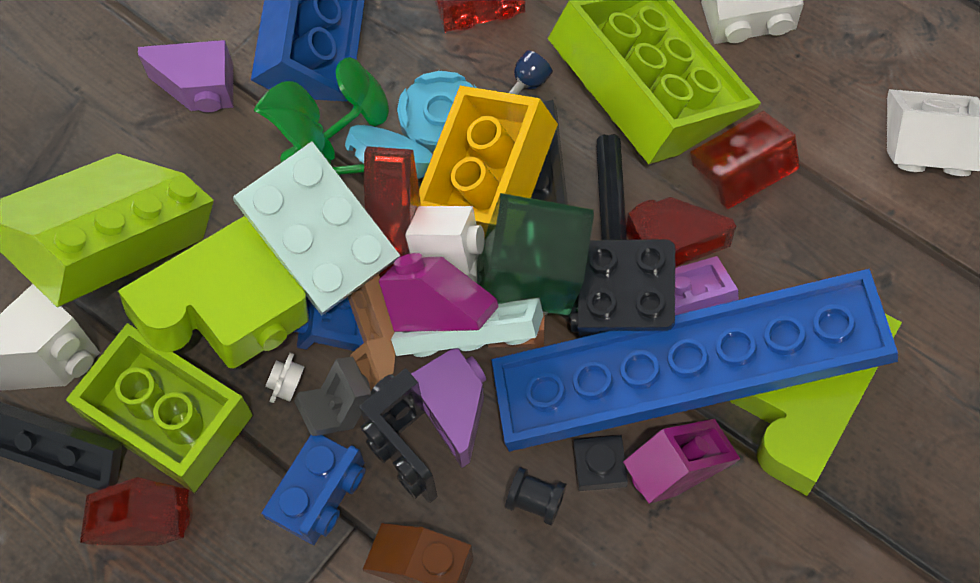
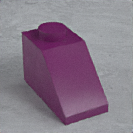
(434, 296)
(680, 459)

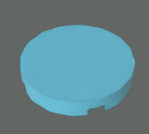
(426, 106)
(363, 135)

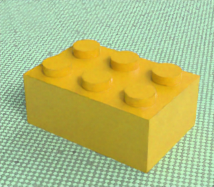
(487, 149)

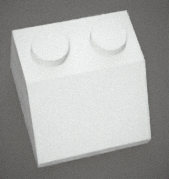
(742, 19)
(933, 131)
(41, 344)

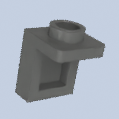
(337, 402)

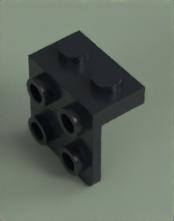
(626, 287)
(388, 412)

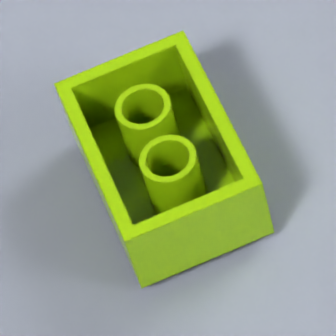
(160, 408)

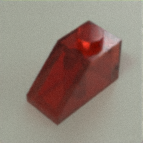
(689, 227)
(135, 514)

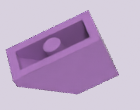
(192, 73)
(453, 400)

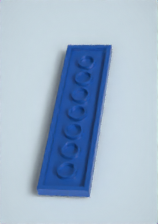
(700, 362)

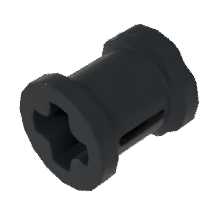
(535, 495)

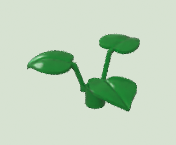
(298, 115)

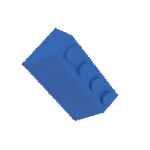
(306, 42)

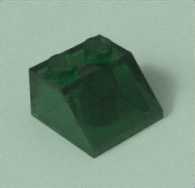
(535, 252)

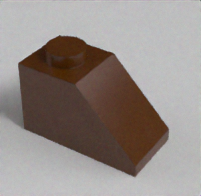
(417, 556)

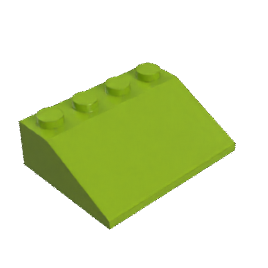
(651, 72)
(100, 224)

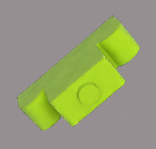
(225, 289)
(806, 423)

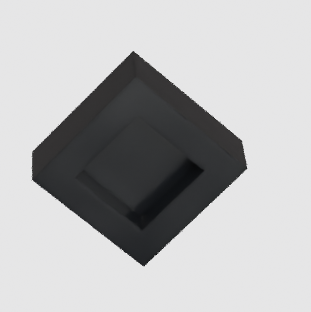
(600, 463)

